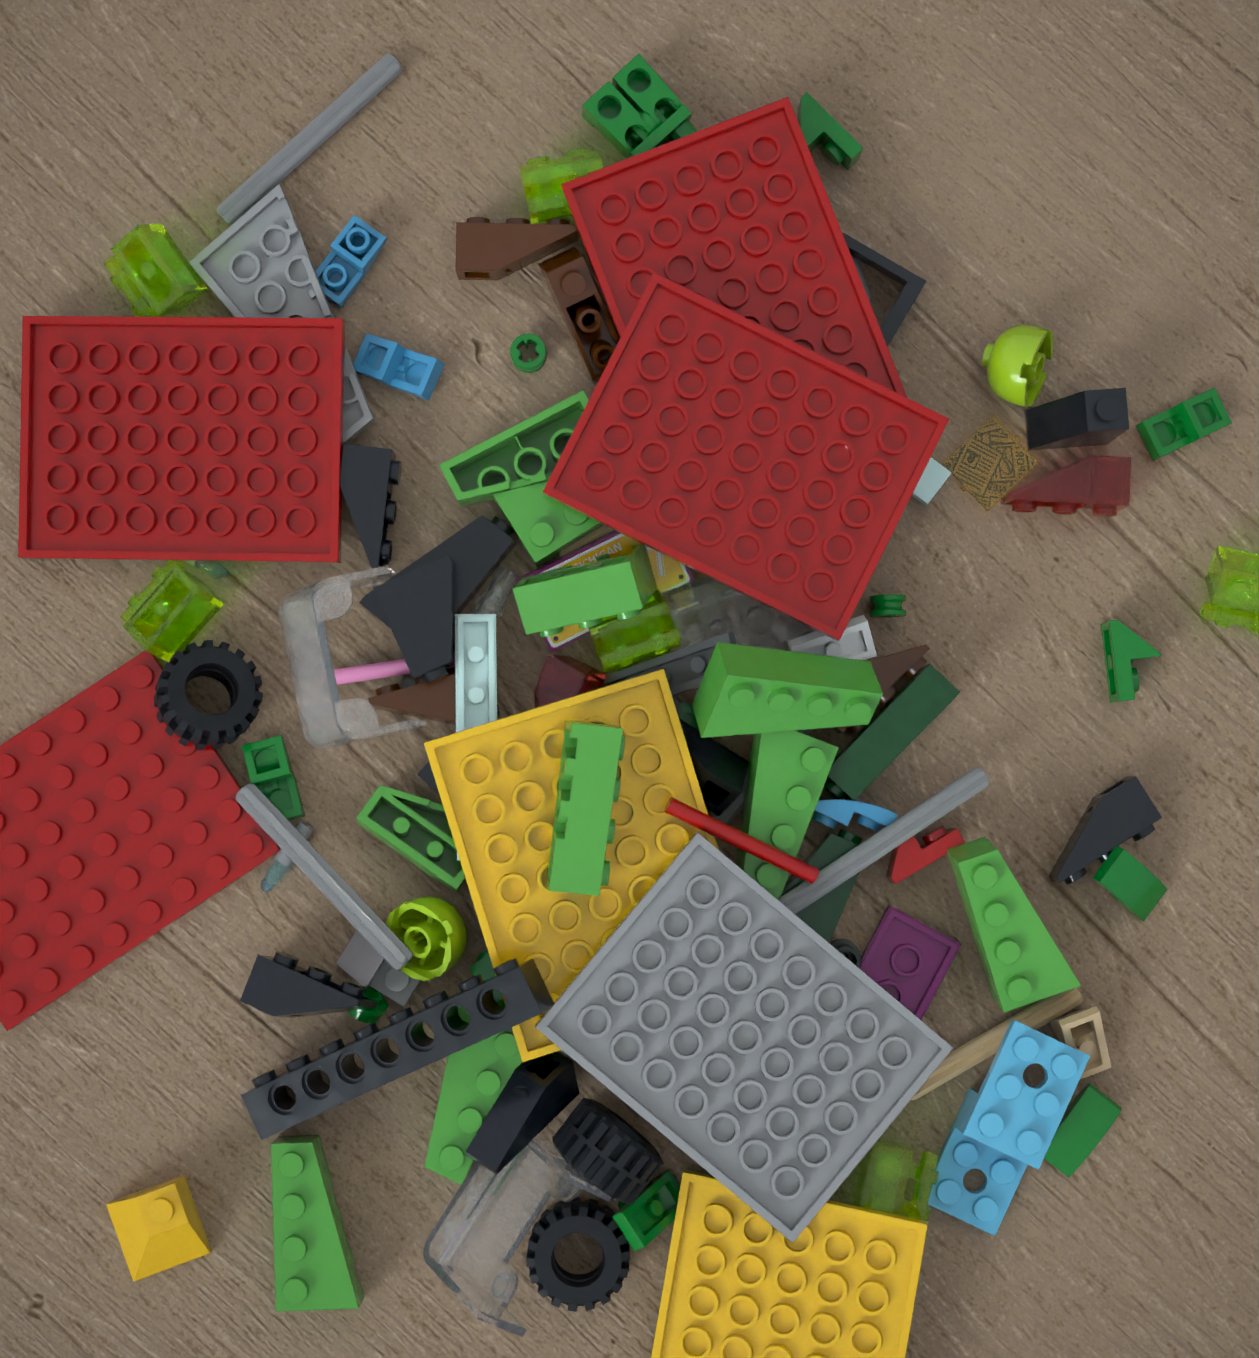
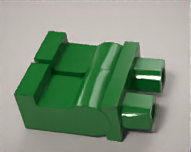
(637, 110)

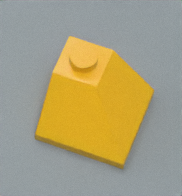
(158, 1228)

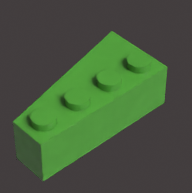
(515, 456)
(782, 691)
(781, 797)
(584, 807)
(1009, 936)
(467, 1094)
(310, 1244)

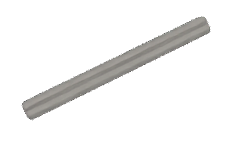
(309, 139)
(886, 840)
(324, 876)

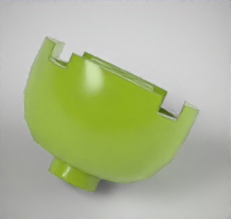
(1017, 363)
(432, 933)

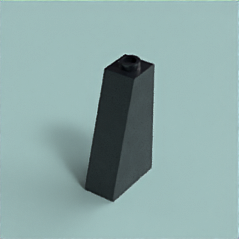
(476, 555)

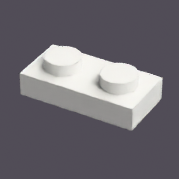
(854, 643)

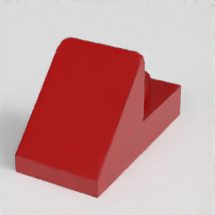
(912, 857)

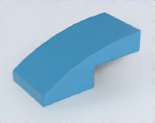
(398, 367)

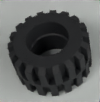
(214, 663)
(607, 1151)
(577, 1288)

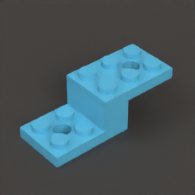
(1005, 1126)

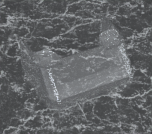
(323, 716)
(489, 1221)

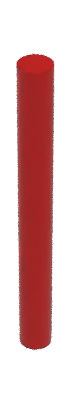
(741, 840)

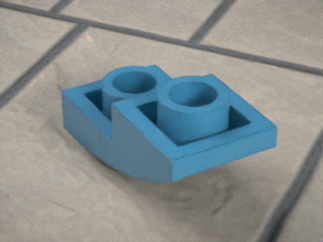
(349, 260)
(835, 811)

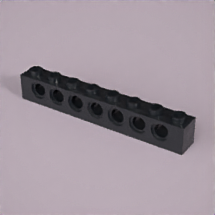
(275, 1110)

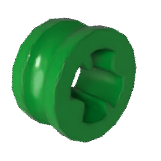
(516, 356)
(887, 606)

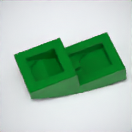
(1183, 424)
(273, 775)
(1130, 883)
(1081, 1129)

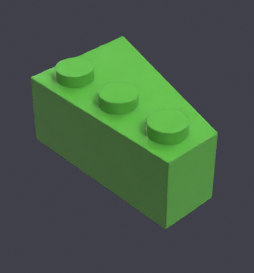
(541, 522)
(585, 593)
(416, 832)

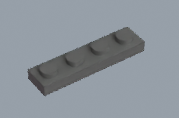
(682, 667)

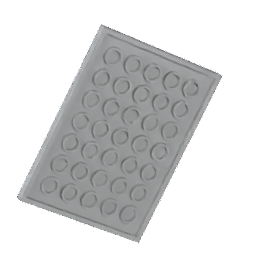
(744, 1037)

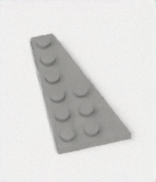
(266, 272)

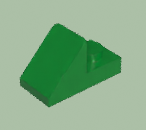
(823, 129)
(1121, 648)
(650, 1211)

